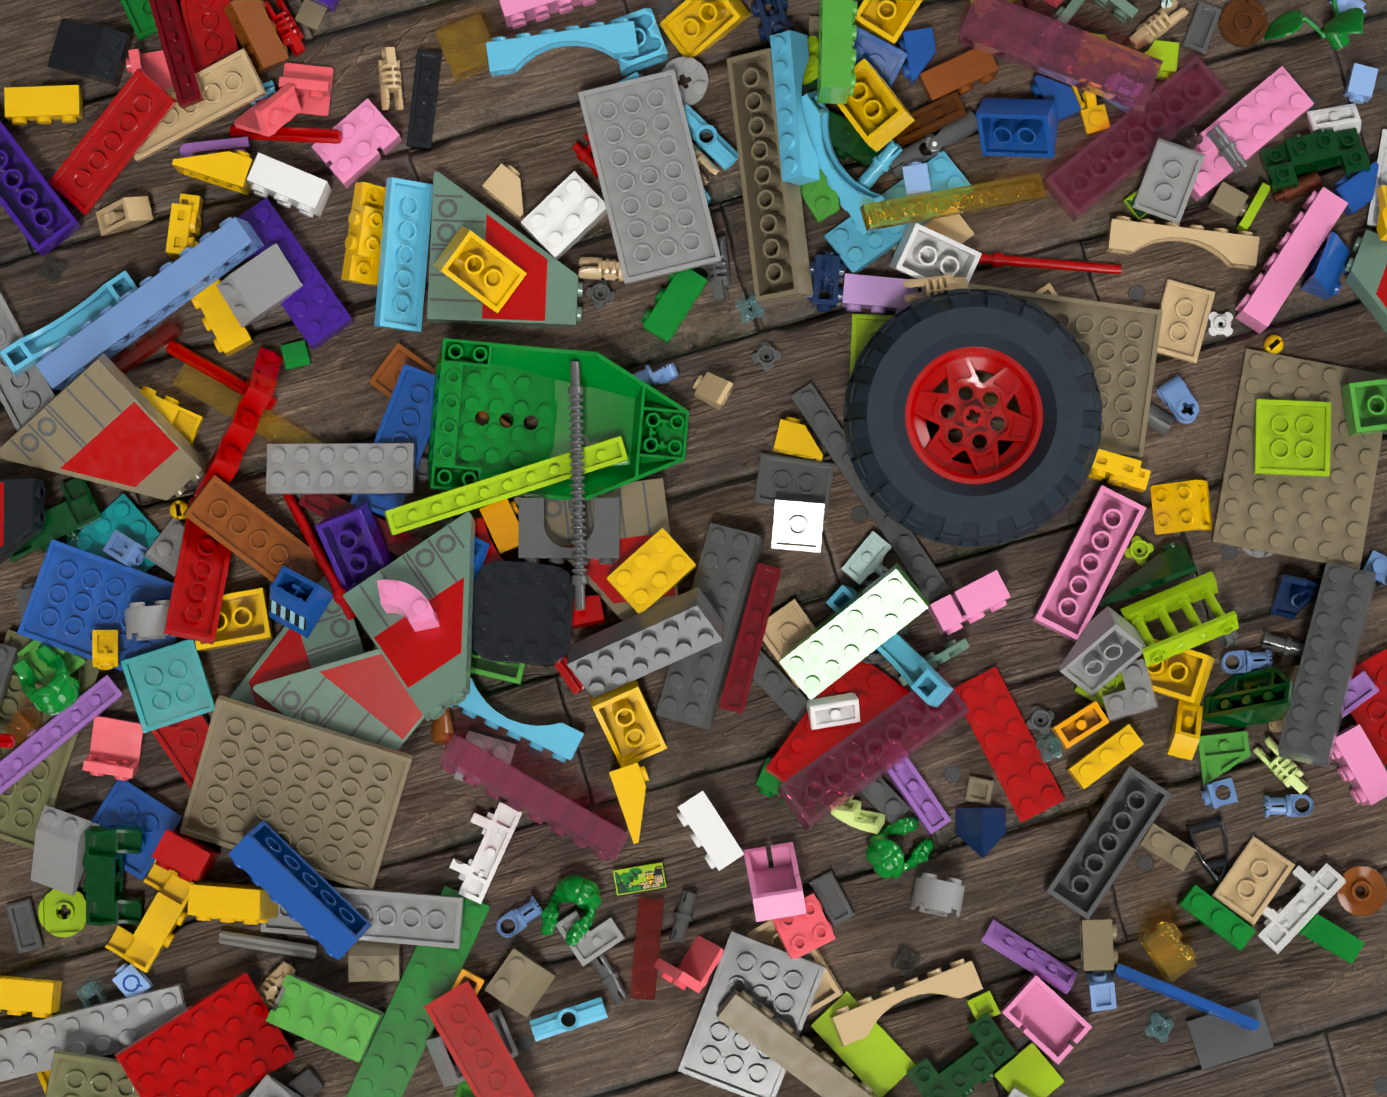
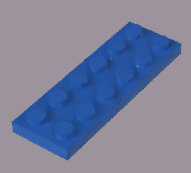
(404, 421)

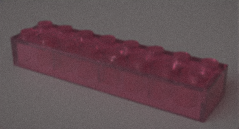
(1061, 51)
(1132, 139)
(868, 755)
(534, 797)

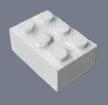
(288, 185)
(564, 216)
(931, 254)
(709, 831)

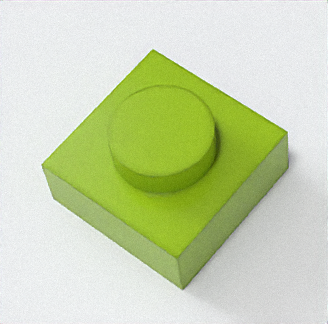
(983, 1003)

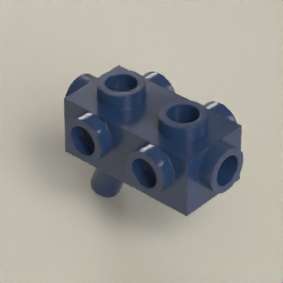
(772, 21)
(826, 275)

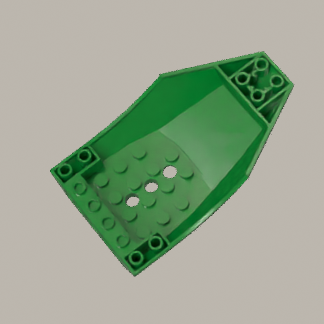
(536, 383)

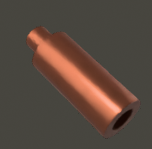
(1305, 185)

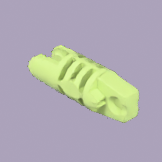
(1283, 768)

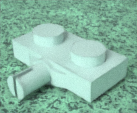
(867, 559)

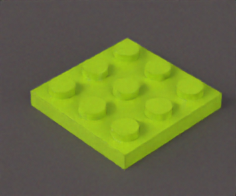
(1292, 438)

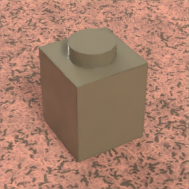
(1229, 201)

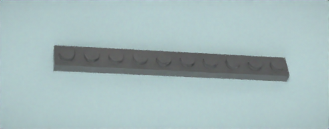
(901, 539)
(794, 706)

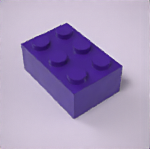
(354, 545)

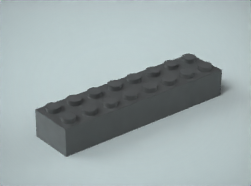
(725, 580)
(1327, 665)

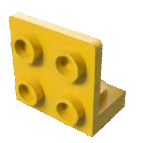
(1181, 507)

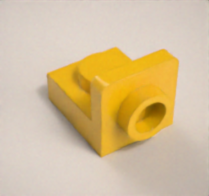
(105, 649)

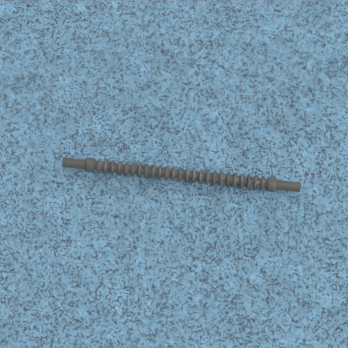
(578, 578)

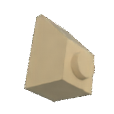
(506, 189)
(124, 215)
(713, 390)

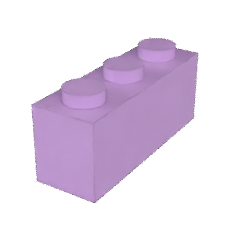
(875, 293)

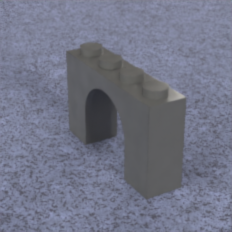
(601, 545)

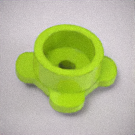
(1145, 547)

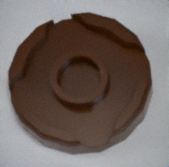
(1243, 23)

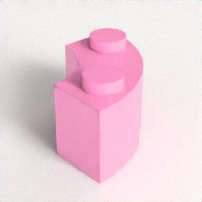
(407, 601)

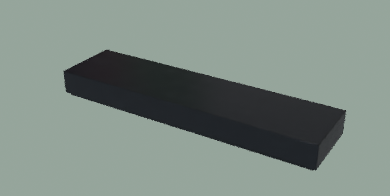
(424, 99)

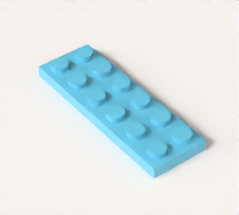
(860, 250)
(403, 255)

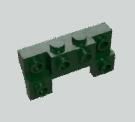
(845, 138)
(1313, 153)
(65, 519)
(104, 875)
(967, 1069)

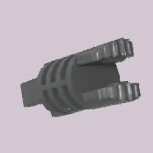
(719, 273)

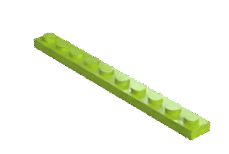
(501, 486)

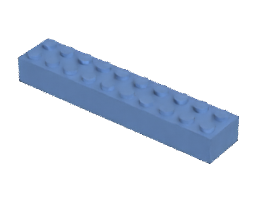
(151, 302)

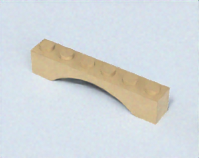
(1232, 249)
(857, 1022)

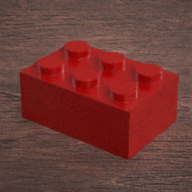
(185, 855)

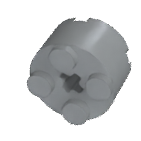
(146, 621)
(937, 896)

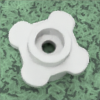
(1215, 329)

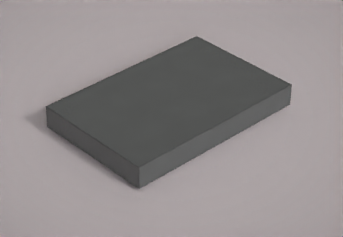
(793, 479)
(1222, 1041)

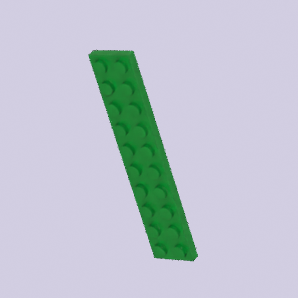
(406, 1023)

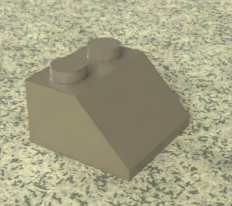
(374, 961)
(520, 982)

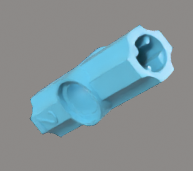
(718, 148)
(552, 1023)

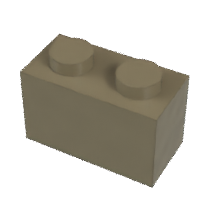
(1167, 847)
(1097, 944)

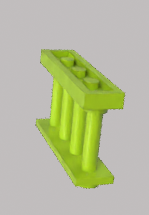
(1171, 600)

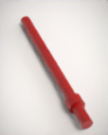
(999, 260)
(319, 555)

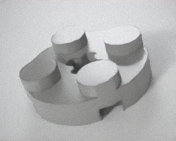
(699, 79)

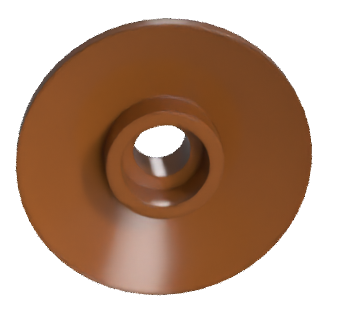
(1374, 891)

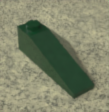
(1163, 568)

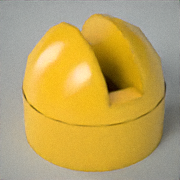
(1271, 339)
(173, 509)

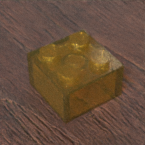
(465, 46)
(1167, 950)

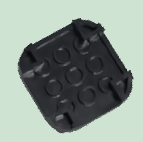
(522, 613)

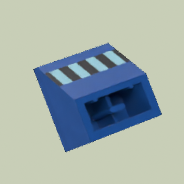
(297, 601)

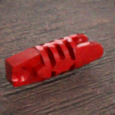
(286, 27)

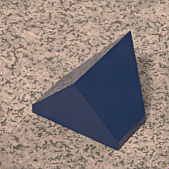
(1292, 595)
(980, 827)

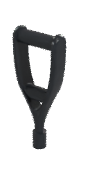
(1217, 863)

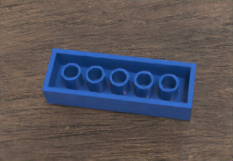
(299, 890)

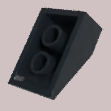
(90, 52)

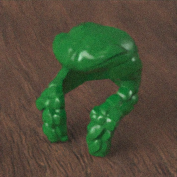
(60, 692)
(887, 856)
(576, 890)

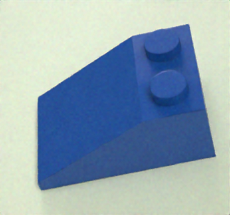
(1326, 268)

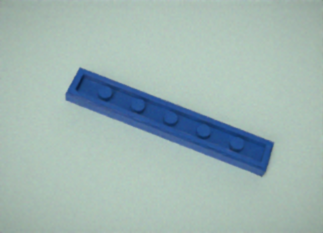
(1186, 998)

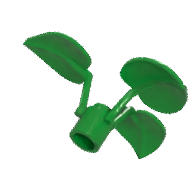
(1335, 30)

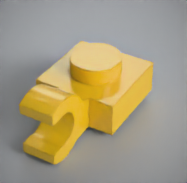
(1093, 117)

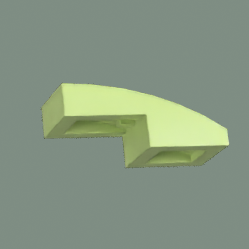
(864, 820)

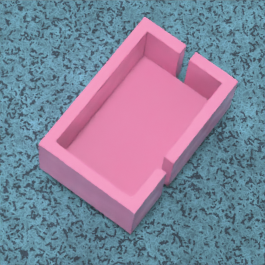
(362, 135)
(969, 603)
(1360, 766)
(775, 890)
(1045, 1018)

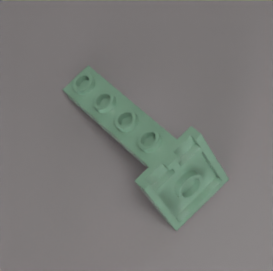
(1122, 10)

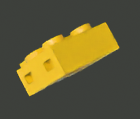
(184, 225)
(1119, 471)

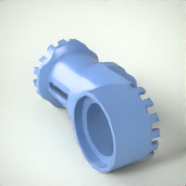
(659, 377)
(1245, 661)
(1288, 805)
(517, 917)

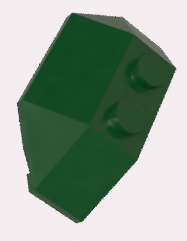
(1250, 699)

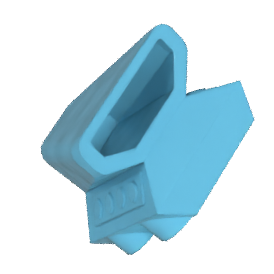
(649, 41)

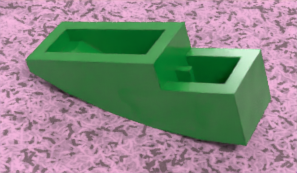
(1332, 938)

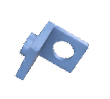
(1209, 793)

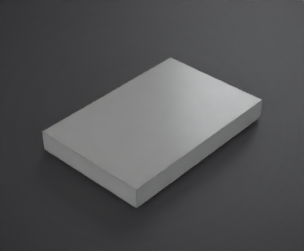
(1168, 180)

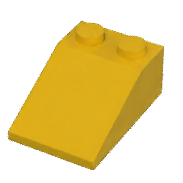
(702, 23)
(220, 169)
(479, 269)
(1181, 675)
(628, 723)
(631, 791)

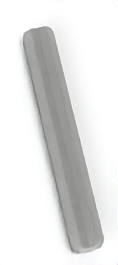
(267, 944)

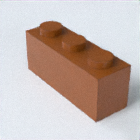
(257, 34)
(958, 75)

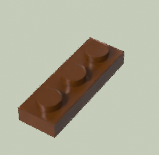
(933, 118)

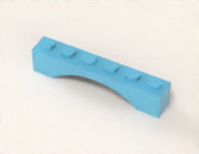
(510, 55)
(789, 62)
(851, 193)
(27, 350)
(904, 658)
(557, 737)

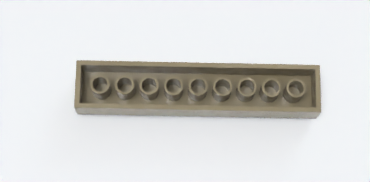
(770, 205)

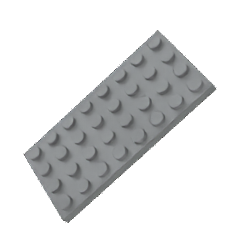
(649, 177)

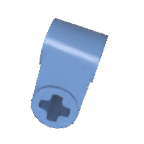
(1176, 397)

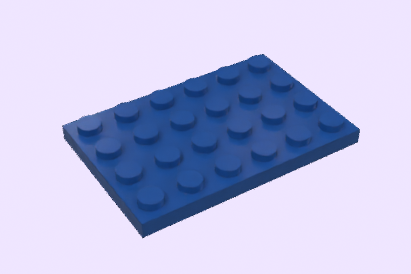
(85, 594)

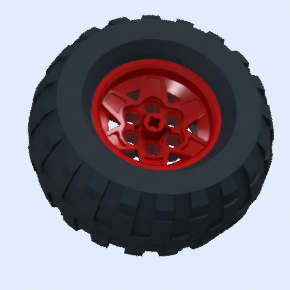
(996, 494)

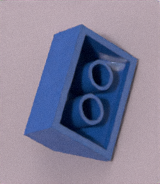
(1017, 127)

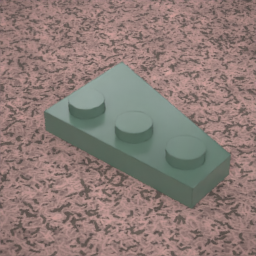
(950, 650)

